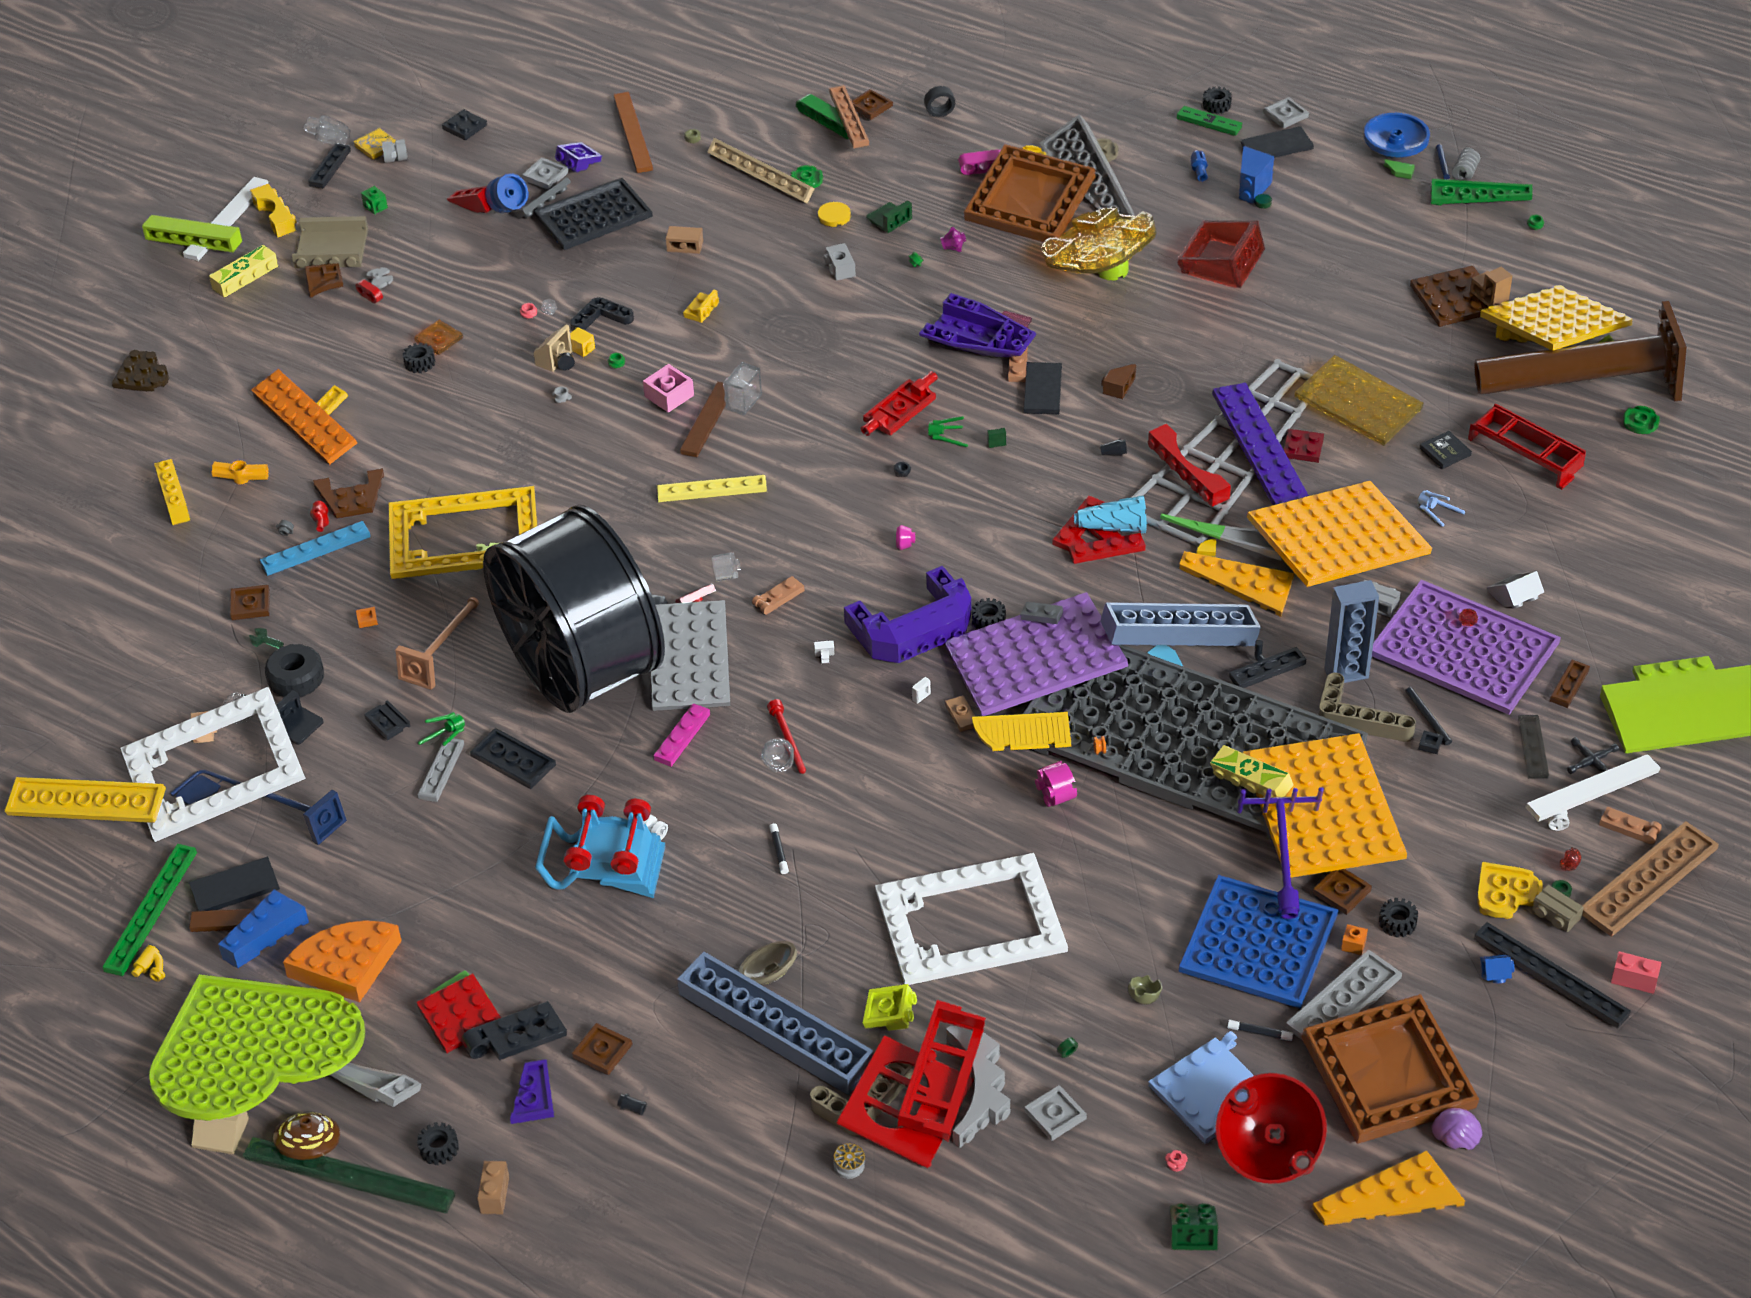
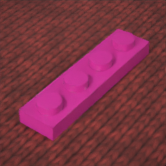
(682, 735)

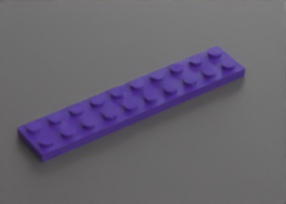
(1259, 443)

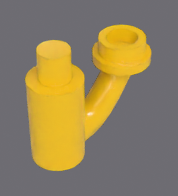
(145, 960)

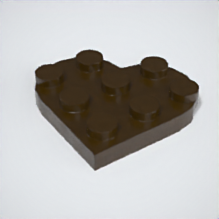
(141, 372)

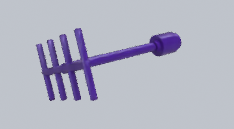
(1288, 896)

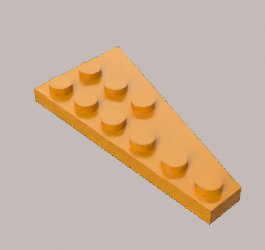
(1243, 580)
(1395, 1191)

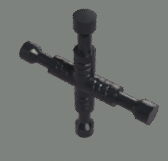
(1591, 758)

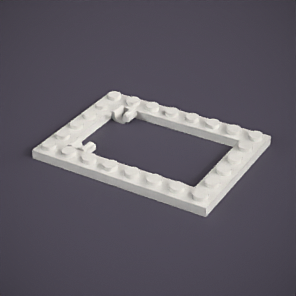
(140, 762)
(928, 965)

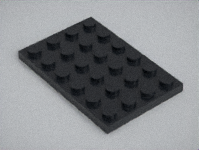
(593, 213)

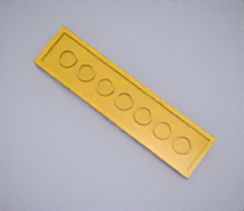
(85, 799)

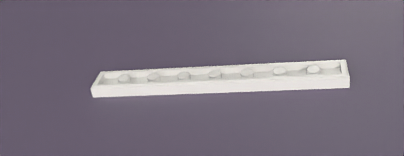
(228, 215)
(1592, 787)

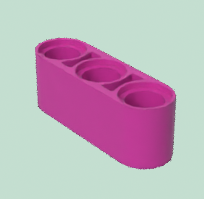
(977, 161)

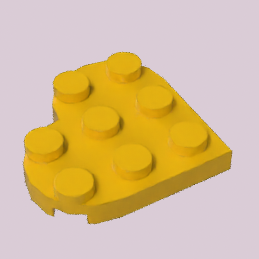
(1505, 888)

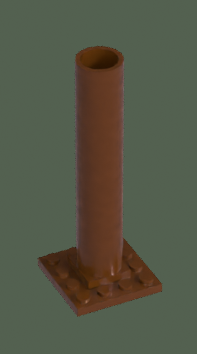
(1591, 361)

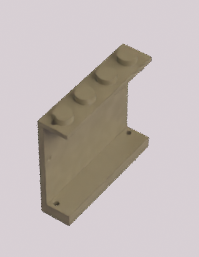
(331, 241)

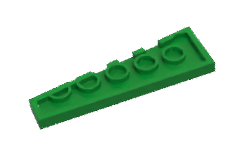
(1462, 191)

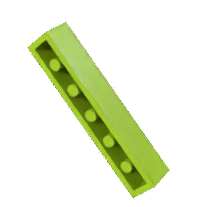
(192, 233)

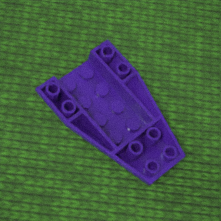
(978, 329)

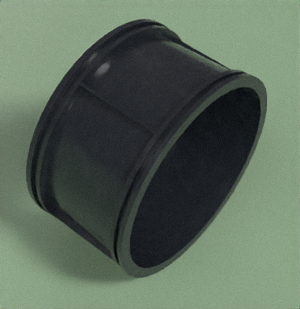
(574, 607)

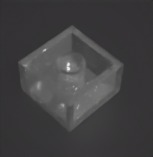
(742, 388)

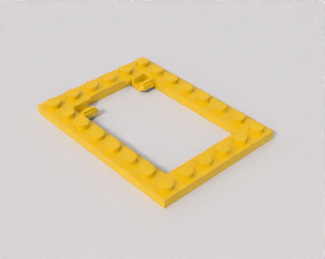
(405, 513)

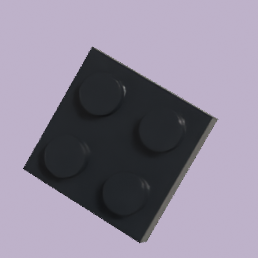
(464, 124)

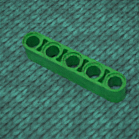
(822, 113)

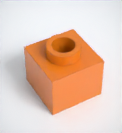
(1354, 939)

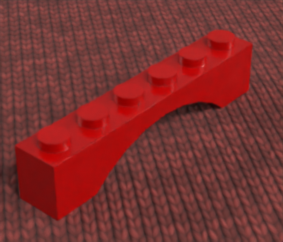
(1209, 486)

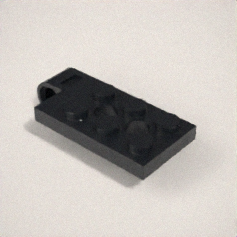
(501, 1036)

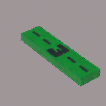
(1209, 120)

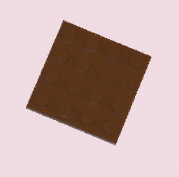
(1449, 296)

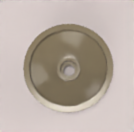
(769, 962)

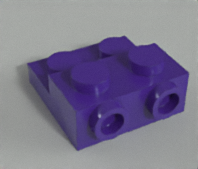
(577, 156)

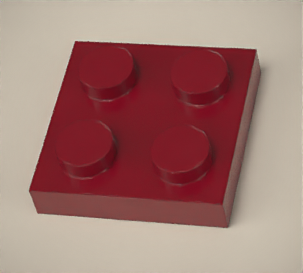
(1304, 445)

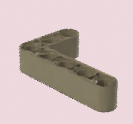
(1369, 720)
(830, 1105)

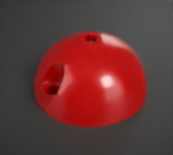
(1278, 1106)

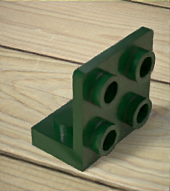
(891, 216)
(1194, 1227)

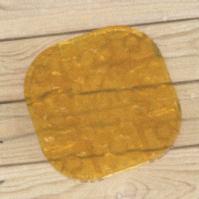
(1099, 241)

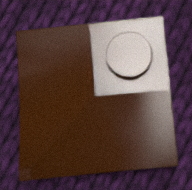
(323, 278)

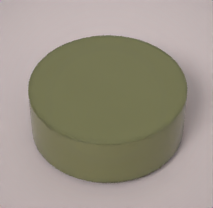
(692, 136)

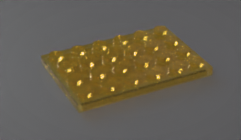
(1359, 400)

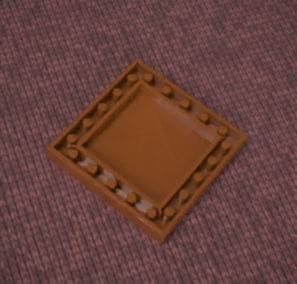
(1029, 194)
(1388, 1068)

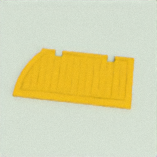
(1023, 731)

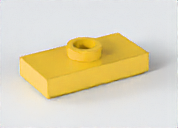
(332, 399)

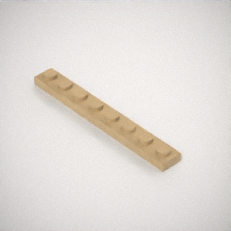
(760, 170)

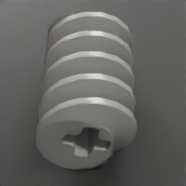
(1466, 164)

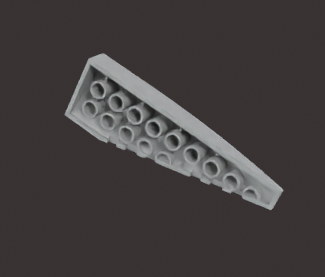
(1078, 145)

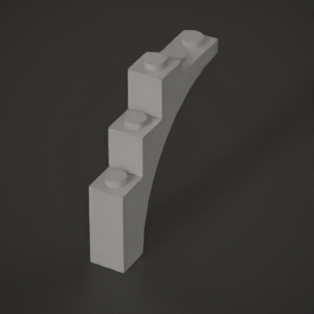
(989, 1079)

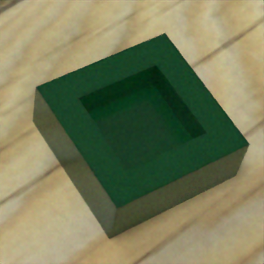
(996, 437)

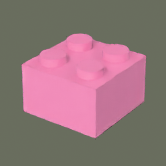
(668, 388)

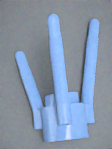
(1429, 500)

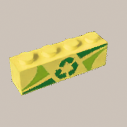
(243, 271)
(1250, 773)

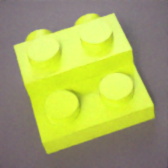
(890, 1007)

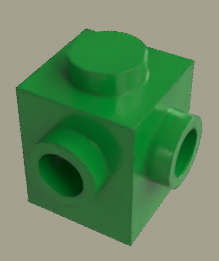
(374, 200)

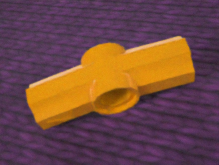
(240, 471)

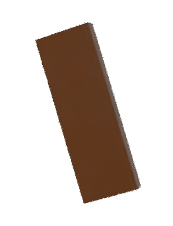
(1569, 683)
(217, 920)

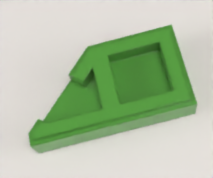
(1400, 169)

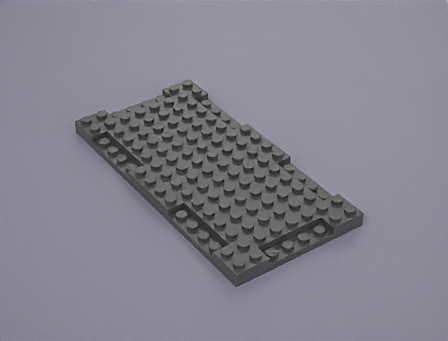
(1170, 724)

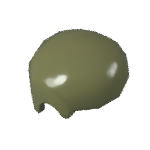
(1144, 989)

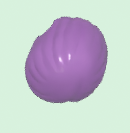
(1457, 1128)

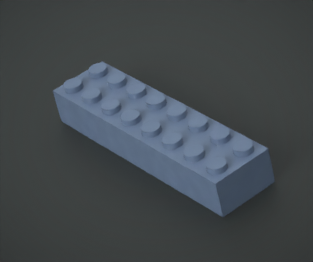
(1180, 624)

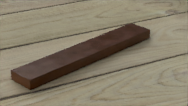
(705, 422)

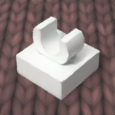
(824, 649)

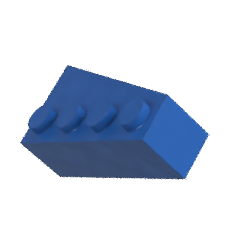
(262, 928)

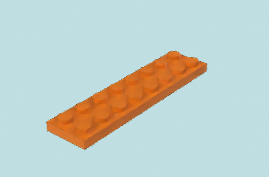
(304, 416)

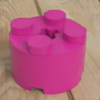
(1056, 783)

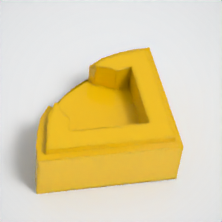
(1207, 548)

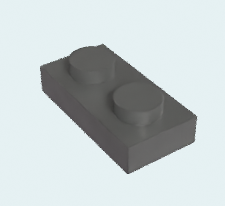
(1041, 612)

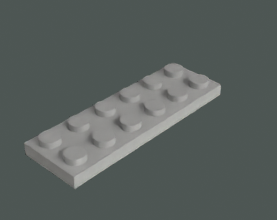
(1348, 994)

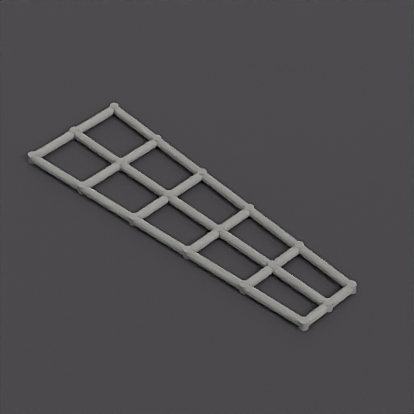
(1219, 462)

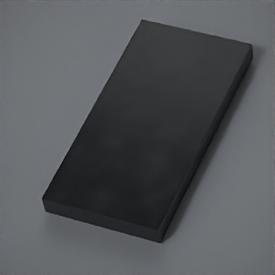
(1280, 142)
(1043, 388)
(513, 758)
(234, 885)

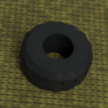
(295, 669)

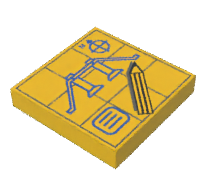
(372, 143)

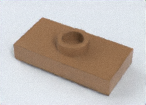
(960, 712)

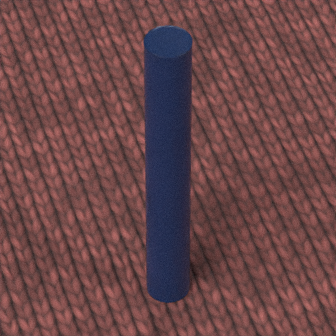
(1442, 160)

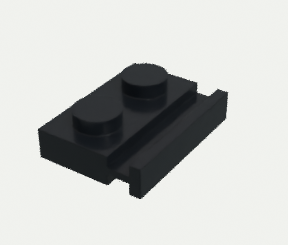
(387, 720)

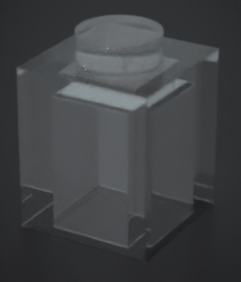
(725, 566)

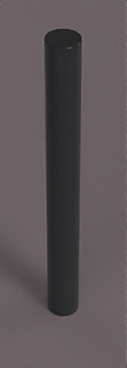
(1428, 715)

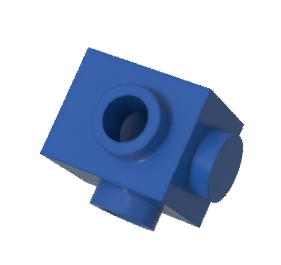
(1497, 968)

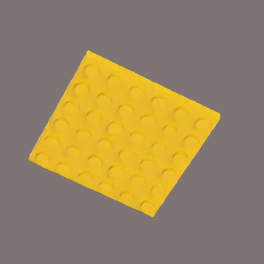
(1556, 317)

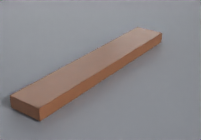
(849, 116)

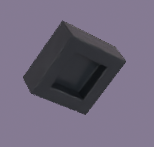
(1430, 742)

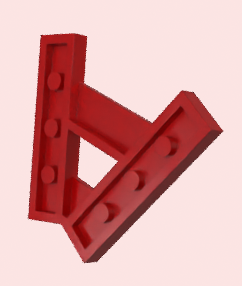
(1109, 544)

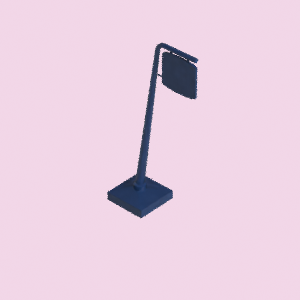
(321, 818)

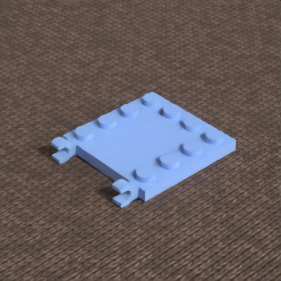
(1200, 1084)

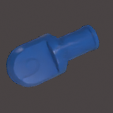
(1199, 165)

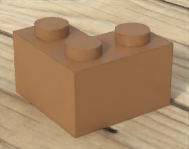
(1492, 286)

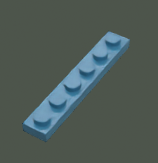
(315, 548)

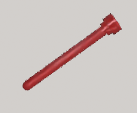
(776, 709)

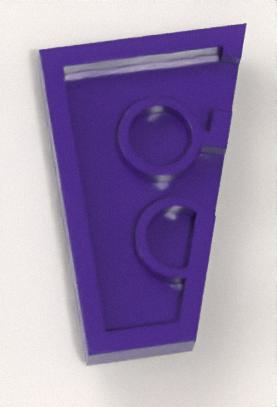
(534, 1094)

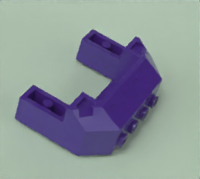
(918, 629)

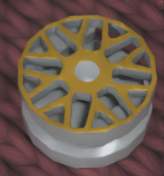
(849, 1162)

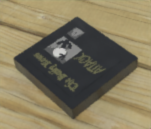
(1445, 449)

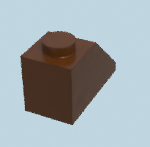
(1119, 381)

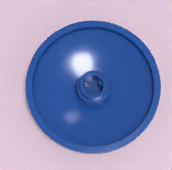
(1396, 134)

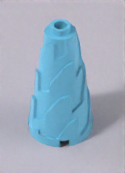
(1120, 515)

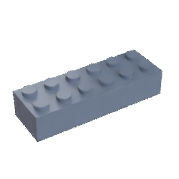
(1352, 630)

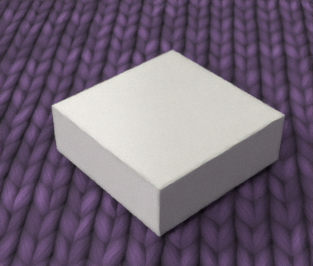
(921, 690)

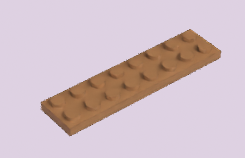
(1648, 878)

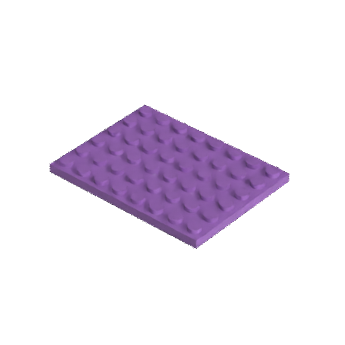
(1031, 658)
(1482, 661)

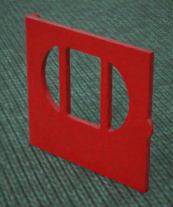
(904, 1141)

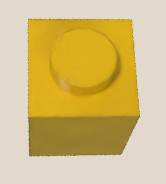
(582, 342)

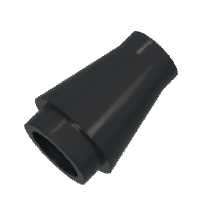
(1115, 448)

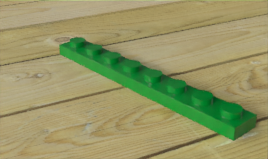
(149, 910)

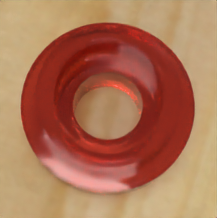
(1468, 617)

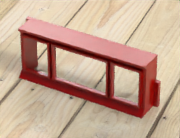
(1536, 434)
(951, 1015)

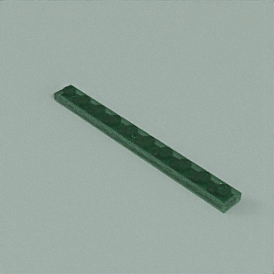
(354, 1176)

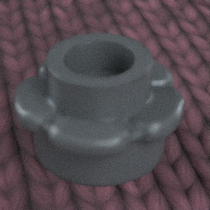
(285, 527)

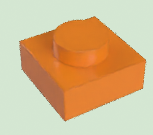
(366, 617)

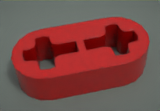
(369, 291)

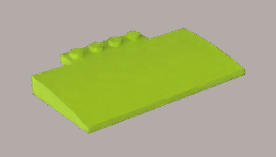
(1679, 704)

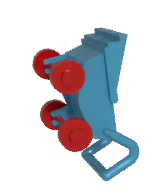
(608, 848)

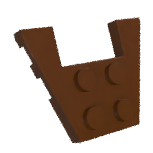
(353, 499)

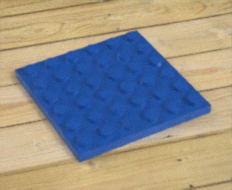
(1254, 949)

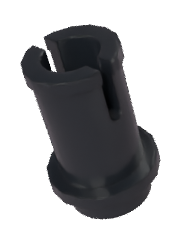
(631, 1104)

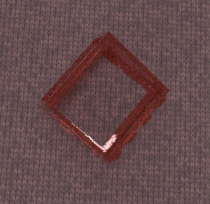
(1227, 271)

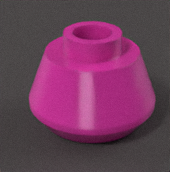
(904, 537)

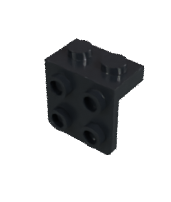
(297, 720)

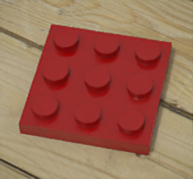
(457, 1010)

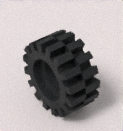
(1217, 100)
(413, 359)
(987, 607)
(1398, 908)
(438, 1133)

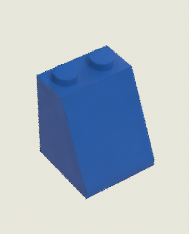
(1255, 174)

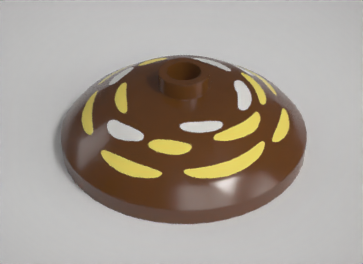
(306, 1135)

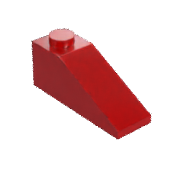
(471, 199)

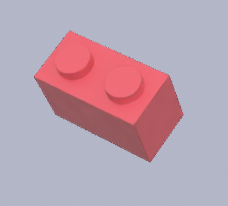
(1636, 972)

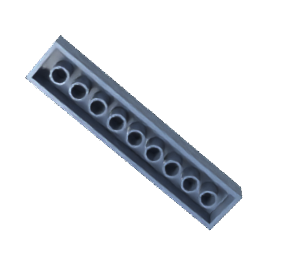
(775, 1022)

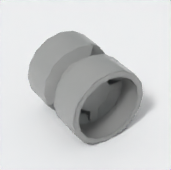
(394, 151)

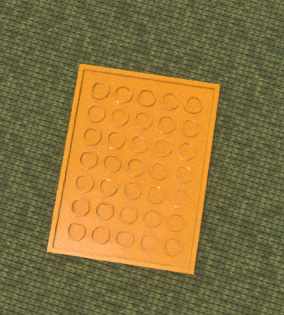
(1338, 533)
(1353, 817)

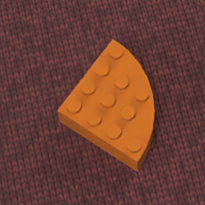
(344, 957)

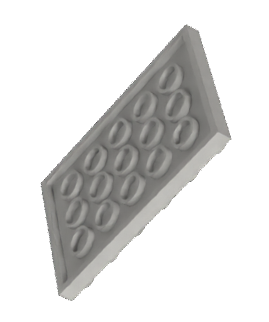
(694, 658)

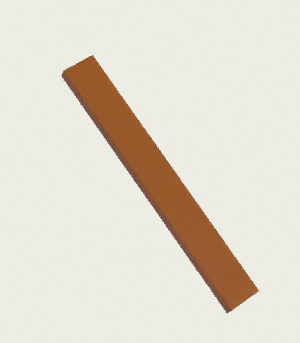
(633, 132)

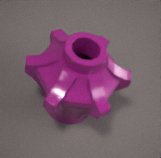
(953, 240)

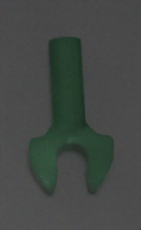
(263, 638)

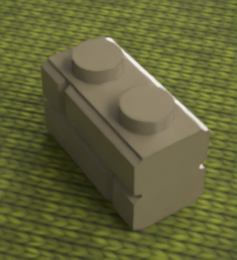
(1557, 908)

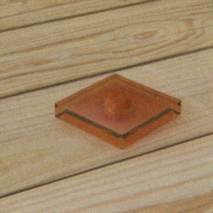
(439, 336)

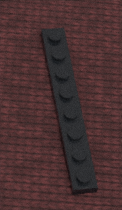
(1553, 975)

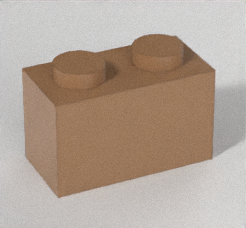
(684, 239)
(493, 1187)

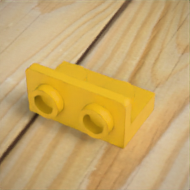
(701, 306)

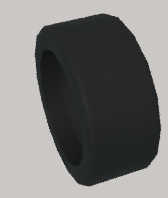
(934, 93)

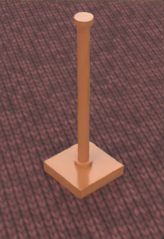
(418, 666)

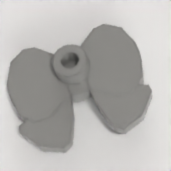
(378, 280)

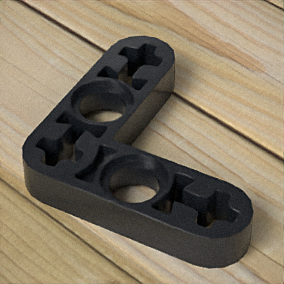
(601, 306)

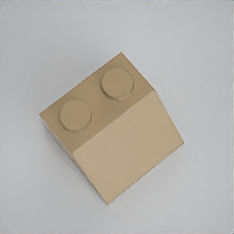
(552, 347)
(219, 1134)

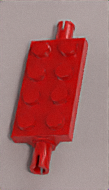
(900, 406)

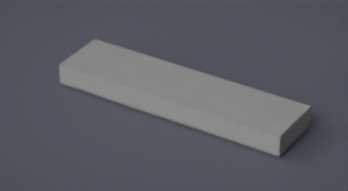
(440, 770)

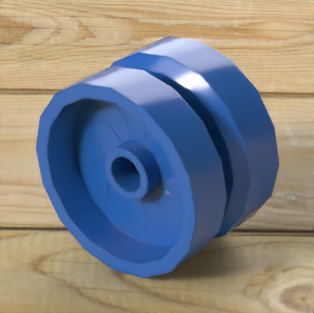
(506, 193)

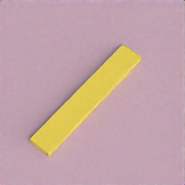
(711, 488)

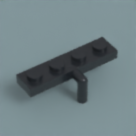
(1267, 667)

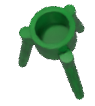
(937, 428)
(454, 723)

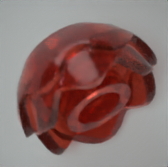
(1571, 859)

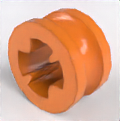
(1099, 745)

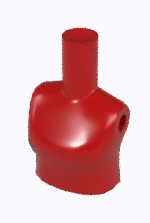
(320, 515)

